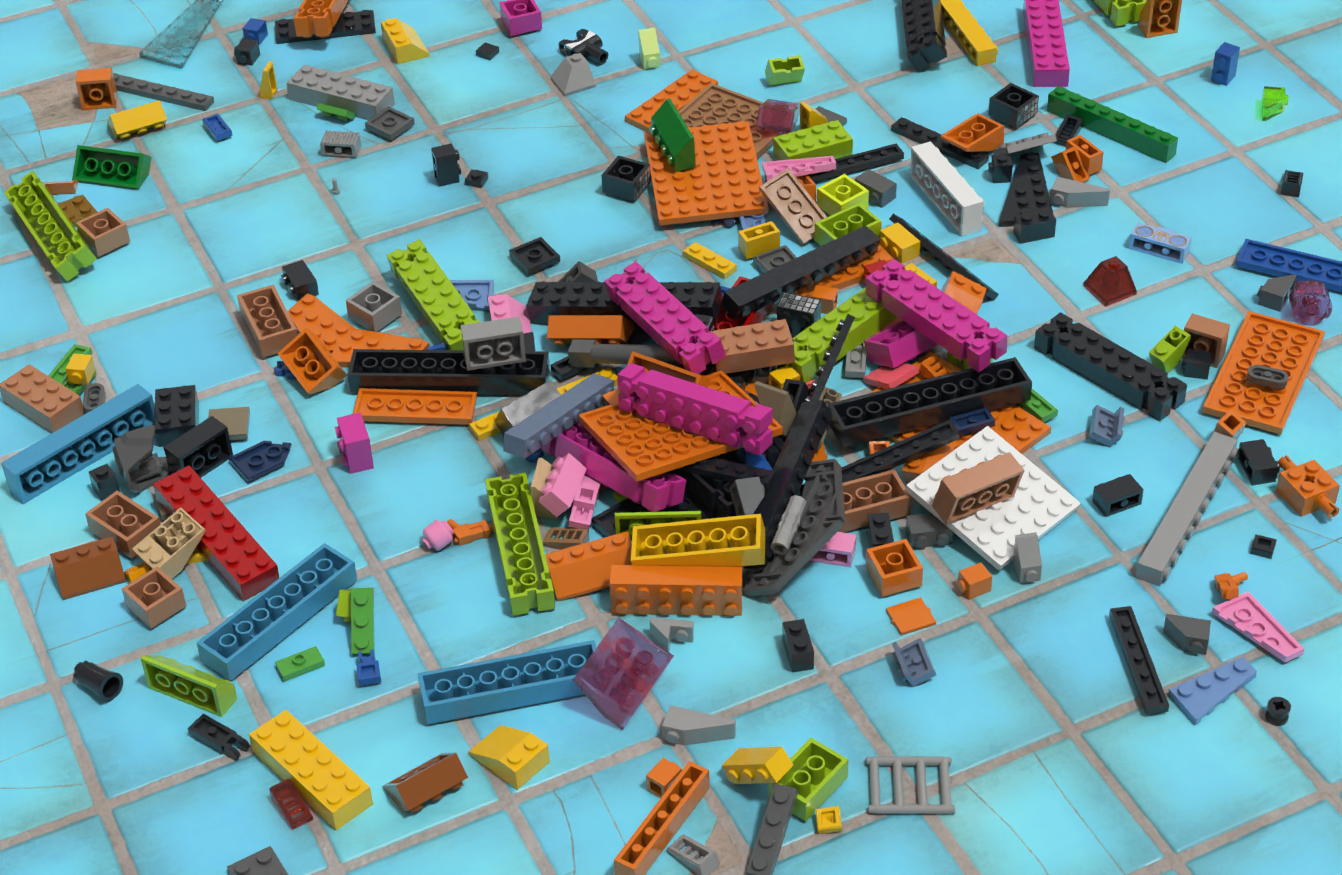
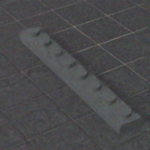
(163, 92)

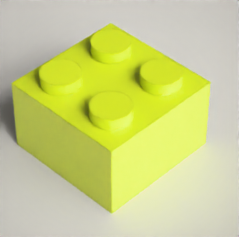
(841, 194)

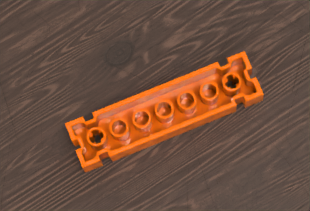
(317, 17)

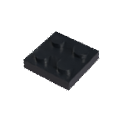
(534, 255)

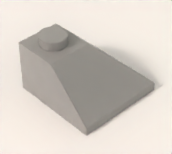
(573, 75)

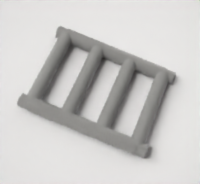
(899, 806)

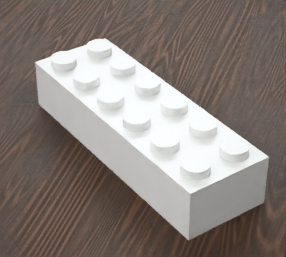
(946, 188)

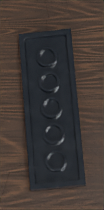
(347, 25)

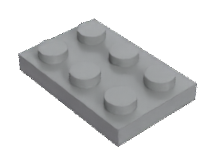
(1025, 143)

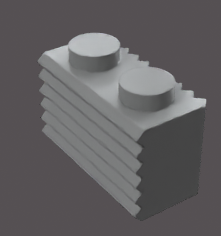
(340, 144)

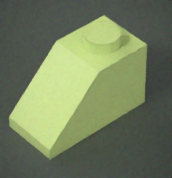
(648, 48)

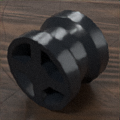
(1278, 711)

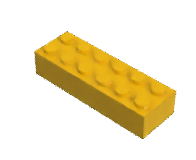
(703, 542)
(313, 769)

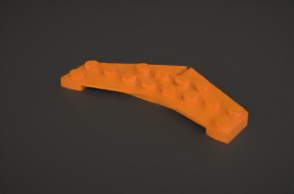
(341, 336)

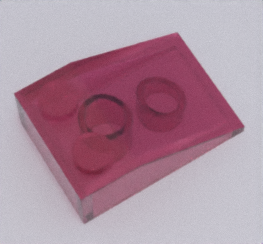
(778, 116)

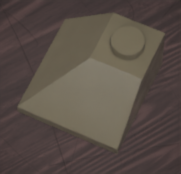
(781, 403)

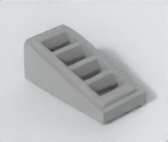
(704, 865)

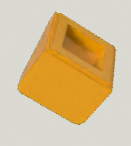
(135, 572)

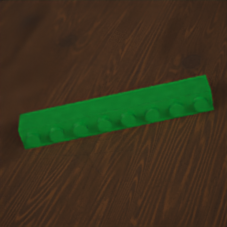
(1113, 124)

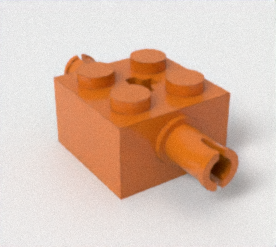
(1307, 487)

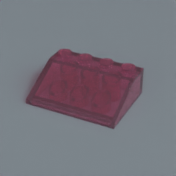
(622, 672)

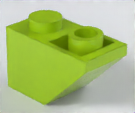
(1170, 349)

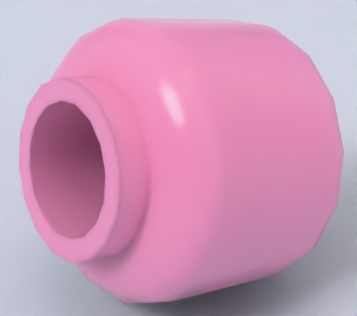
(437, 535)

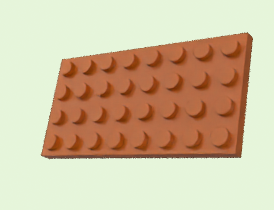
(1269, 344)

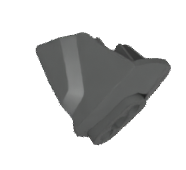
(136, 460)

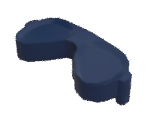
(728, 221)

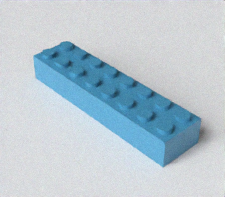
(77, 444)
(276, 611)
(503, 682)

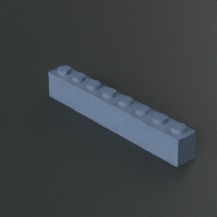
(556, 416)

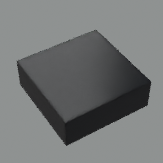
(487, 51)
(1263, 546)

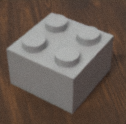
(373, 307)

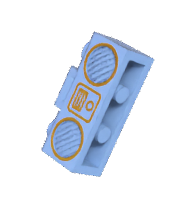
(1160, 242)

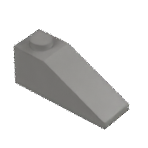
(1078, 194)
(694, 727)

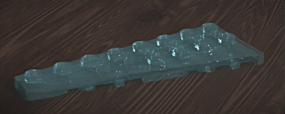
(181, 36)

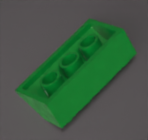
(673, 137)
(111, 167)

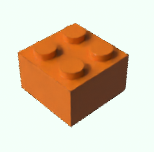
(96, 89)
(894, 567)

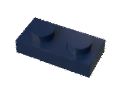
(973, 421)

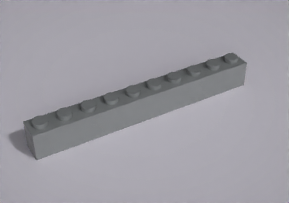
(1187, 509)

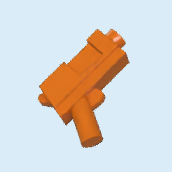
(467, 533)
(1229, 584)

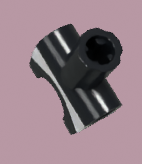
(588, 45)

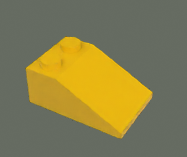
(512, 754)

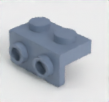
(1106, 425)
(914, 662)

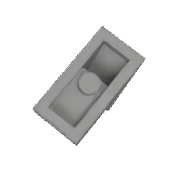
(669, 630)

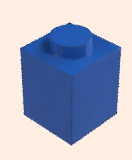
(255, 30)

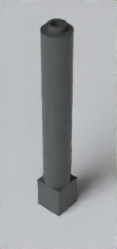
(588, 353)

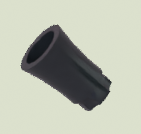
(99, 680)

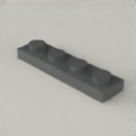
(772, 830)

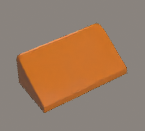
(62, 187)

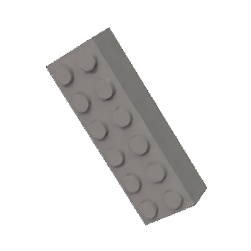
(334, 89)

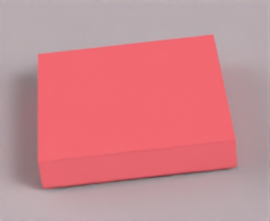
(891, 377)

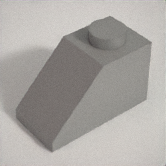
(1027, 558)

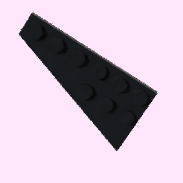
(1027, 190)

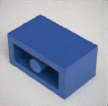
(1225, 63)

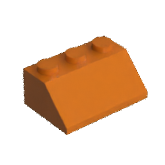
(311, 362)

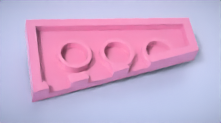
(799, 166)
(1257, 624)

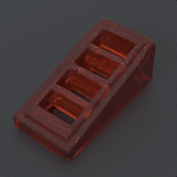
(283, 792)

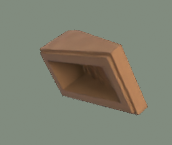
(570, 538)

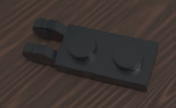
(218, 736)

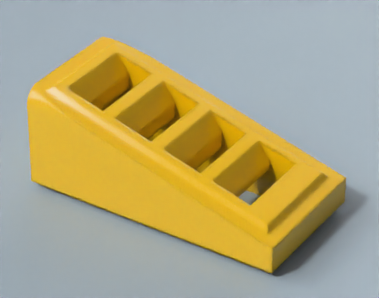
(268, 82)

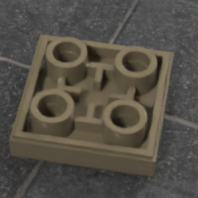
(235, 419)

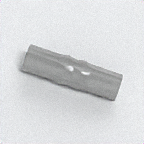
(788, 525)

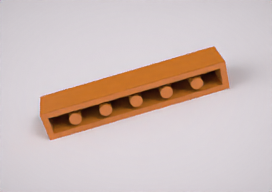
(663, 821)

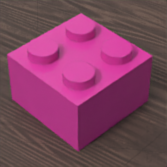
(520, 16)
(354, 443)

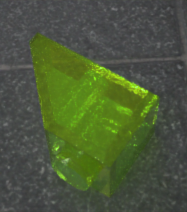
(1273, 102)

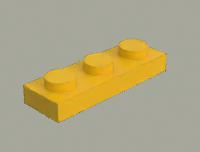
(710, 260)

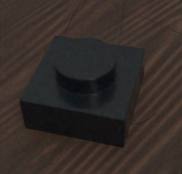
(476, 178)

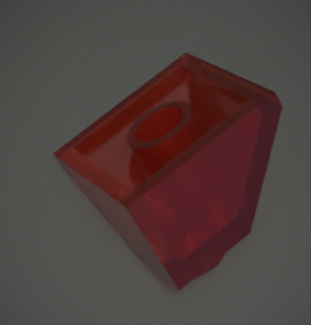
(1110, 282)

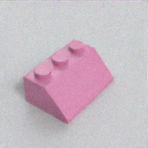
(507, 307)

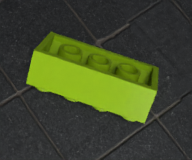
(626, 521)
(188, 684)

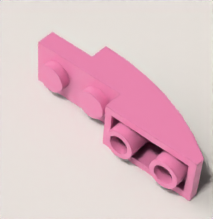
(584, 503)

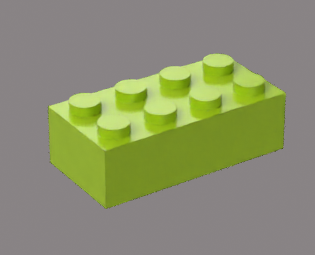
(812, 142)

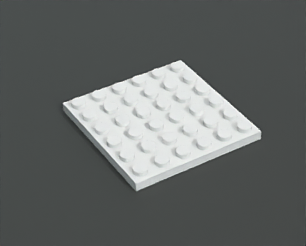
(991, 532)

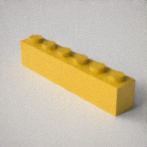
(968, 32)

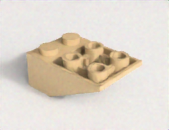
(170, 543)

